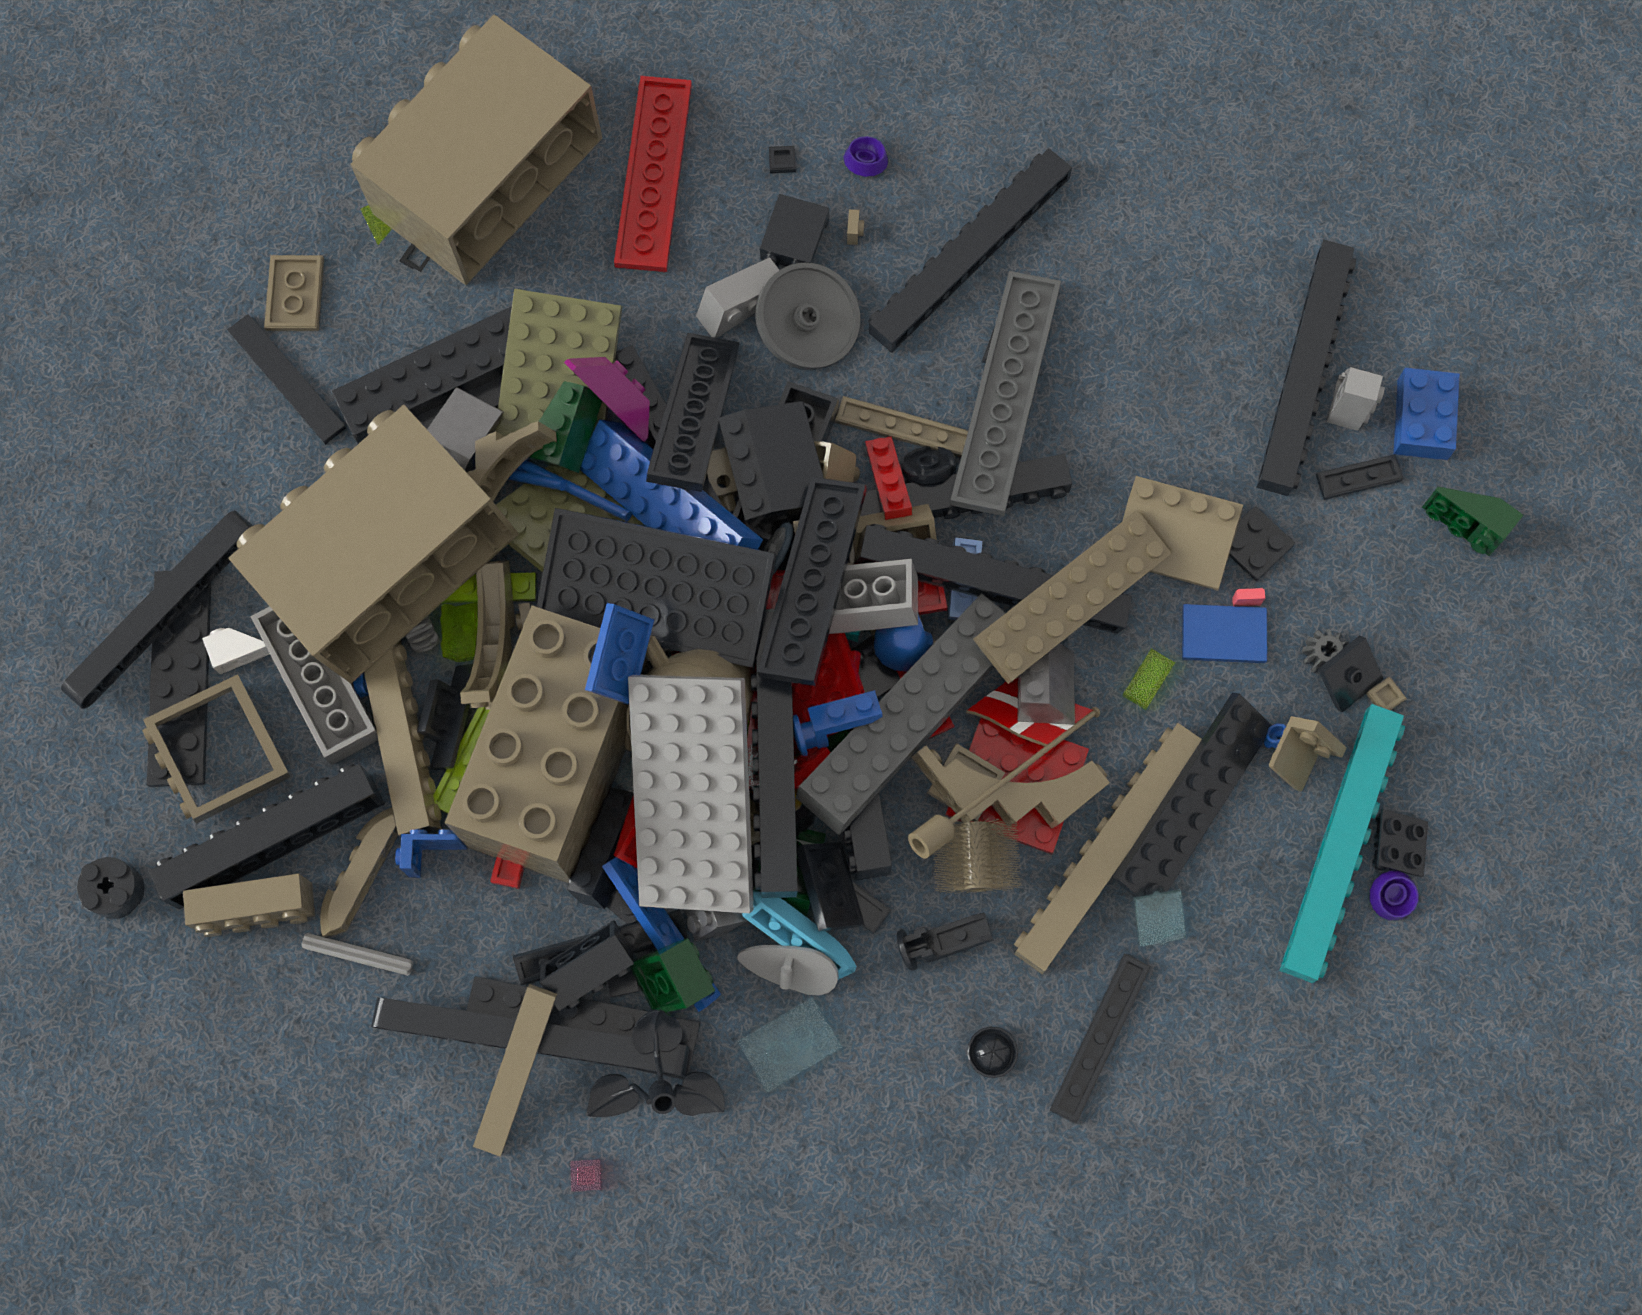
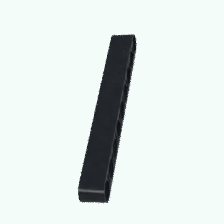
(155, 612)

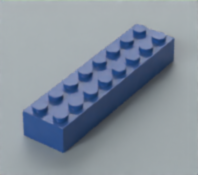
(620, 464)

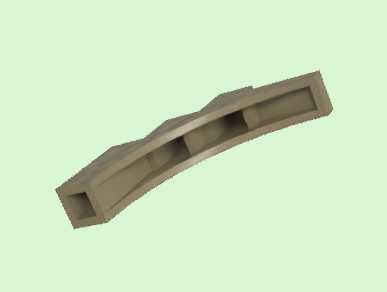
(493, 634)

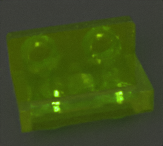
(459, 631)

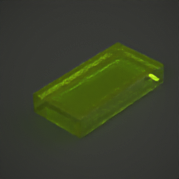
(1148, 679)

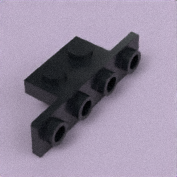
(445, 717)

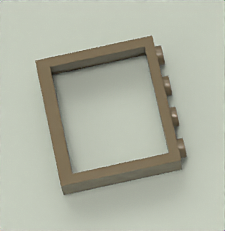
(176, 780)

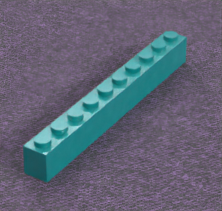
(1342, 843)

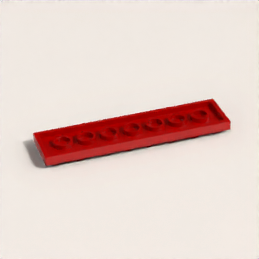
(653, 174)

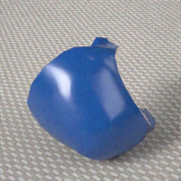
(902, 646)

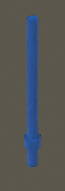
(579, 492)

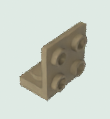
(1299, 750)

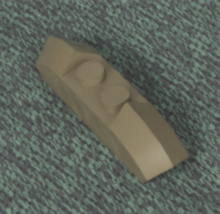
(353, 885)

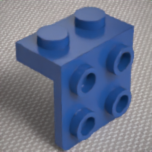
(412, 844)

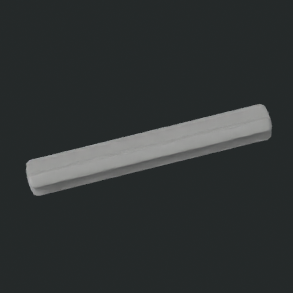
(357, 954)

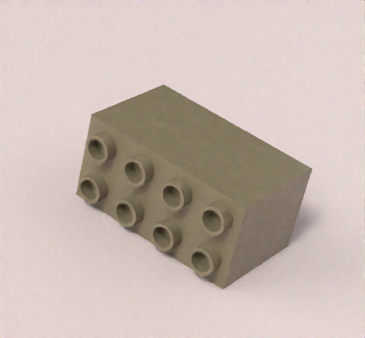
(477, 147)
(372, 544)
(542, 753)

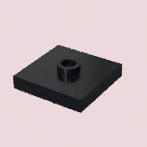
(1350, 673)

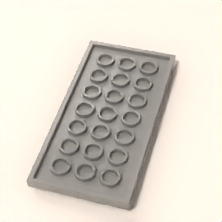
(691, 792)

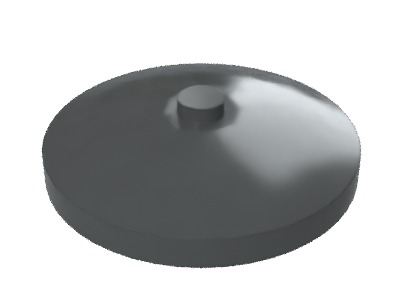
(807, 316)

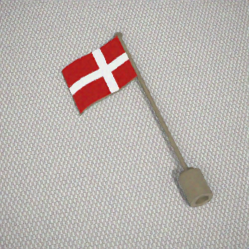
(1001, 709)

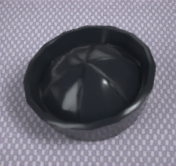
(992, 1052)

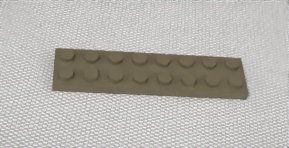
(1072, 596)

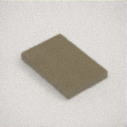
(294, 293)

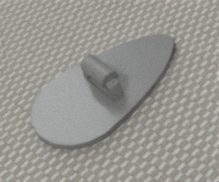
(792, 967)

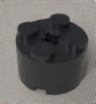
(100, 876)

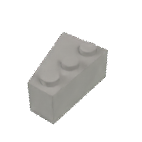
(733, 298)
(1355, 398)

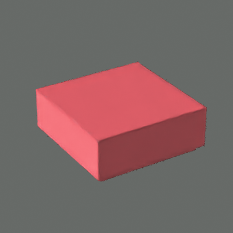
(1249, 597)

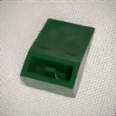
(1476, 517)

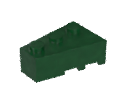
(573, 419)

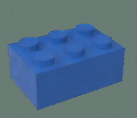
(1426, 414)

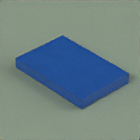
(1224, 633)
(618, 652)

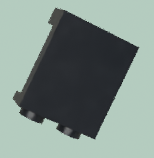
(793, 231)

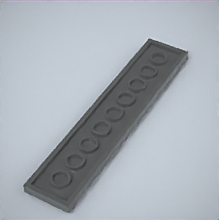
(1005, 394)

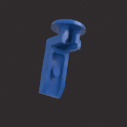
(835, 717)

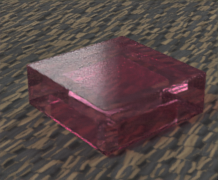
(586, 1175)

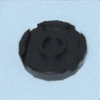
(928, 465)

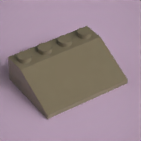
(1192, 527)

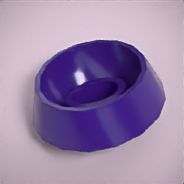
(860, 152)
(1386, 895)

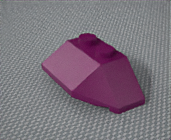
(615, 390)

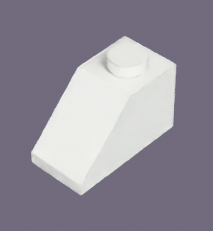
(232, 649)

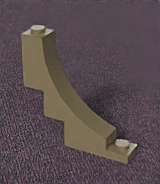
(1051, 798)

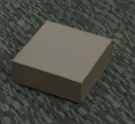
(1386, 694)

